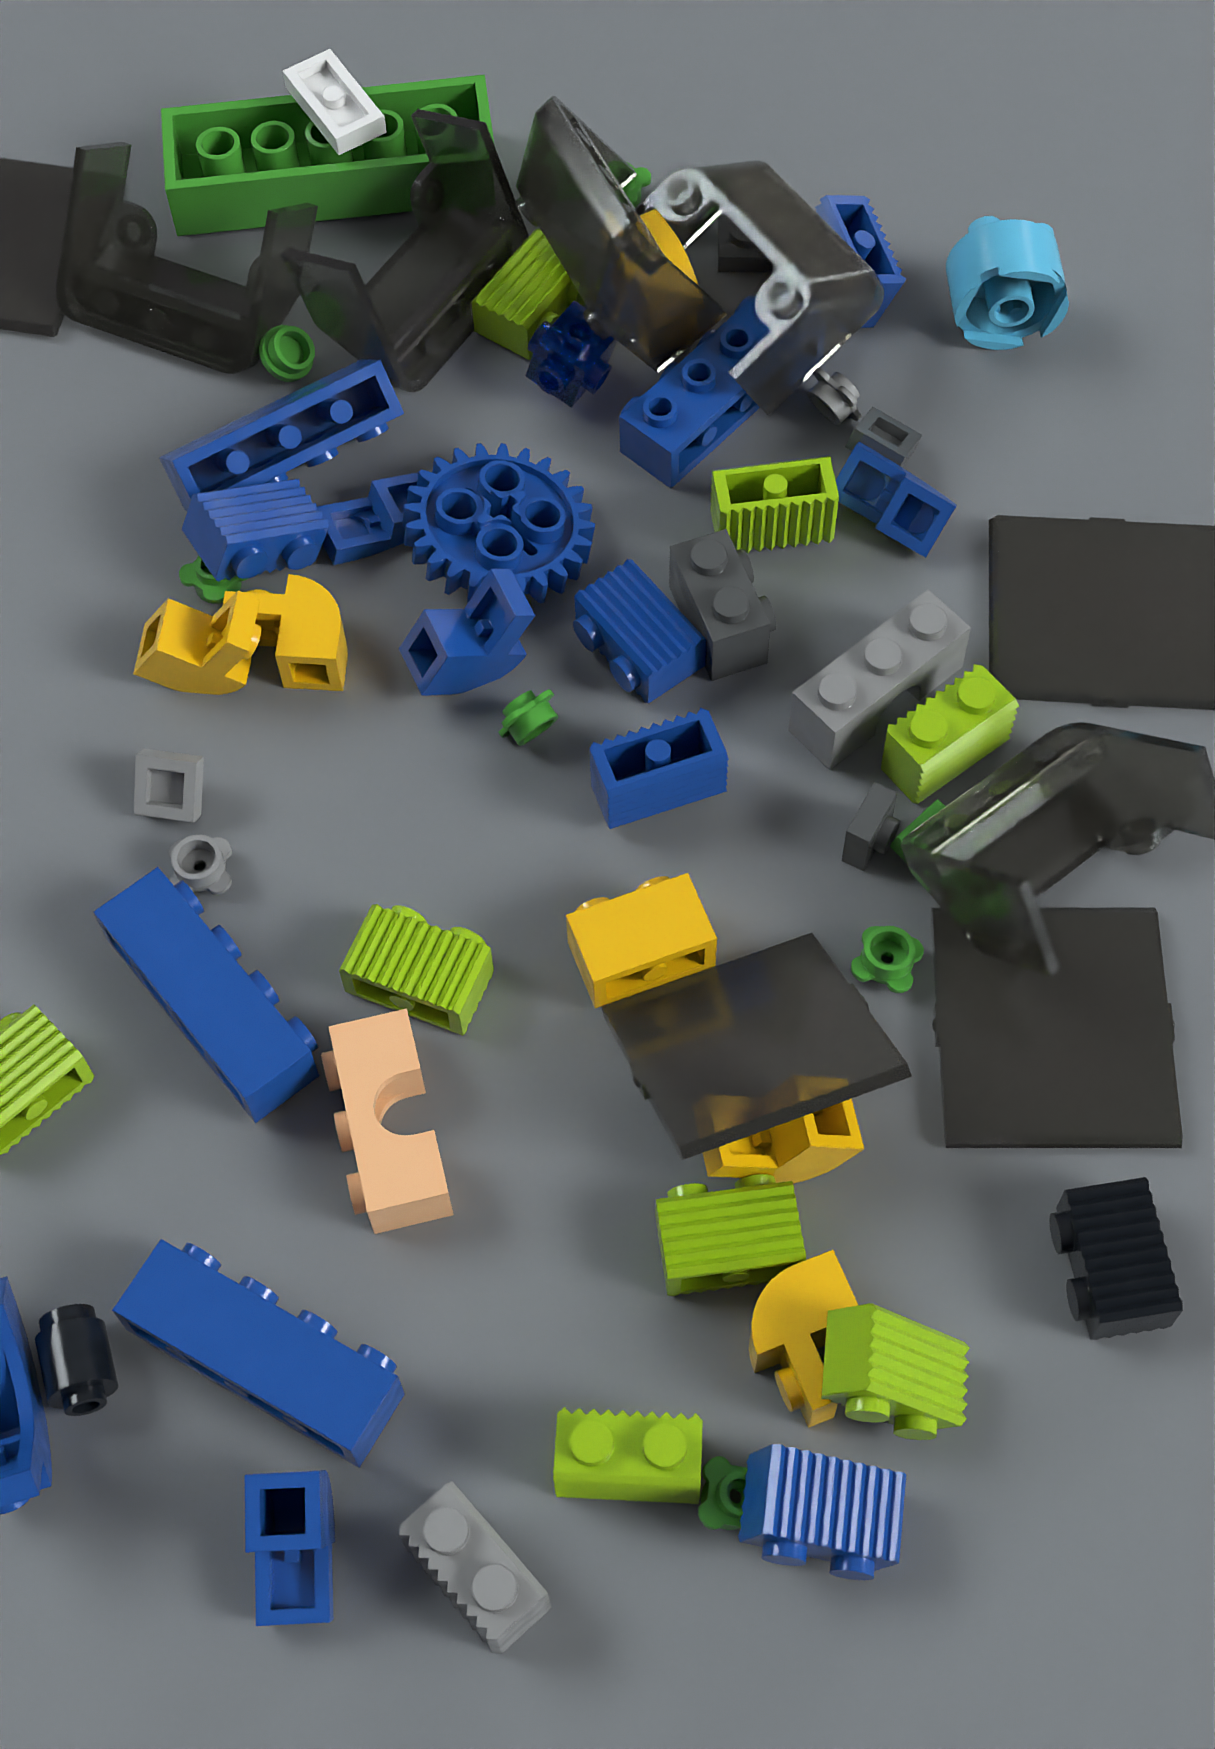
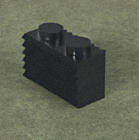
(1116, 1259)

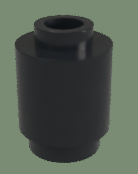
(75, 1359)

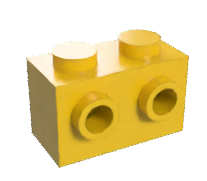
(641, 939)

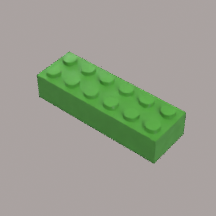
(266, 154)

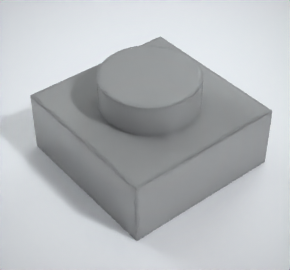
(168, 785)

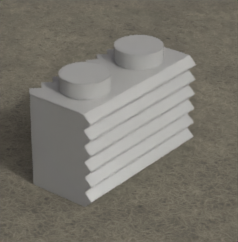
(474, 1568)

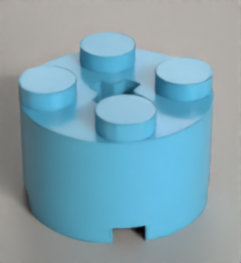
(1006, 282)

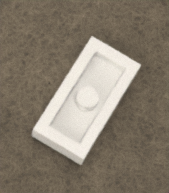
(334, 101)

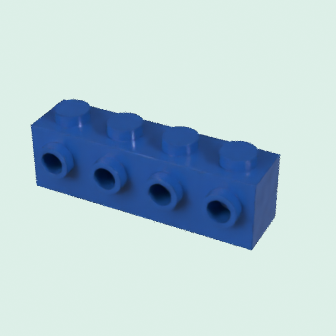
(693, 401)
(287, 433)
(209, 994)
(260, 1350)

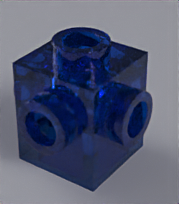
(564, 363)

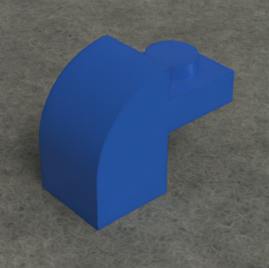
(472, 645)
(292, 1539)

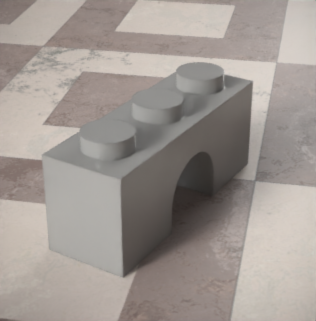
(845, 699)

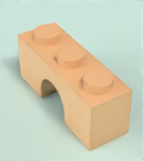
(398, 1175)

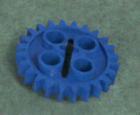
(498, 516)

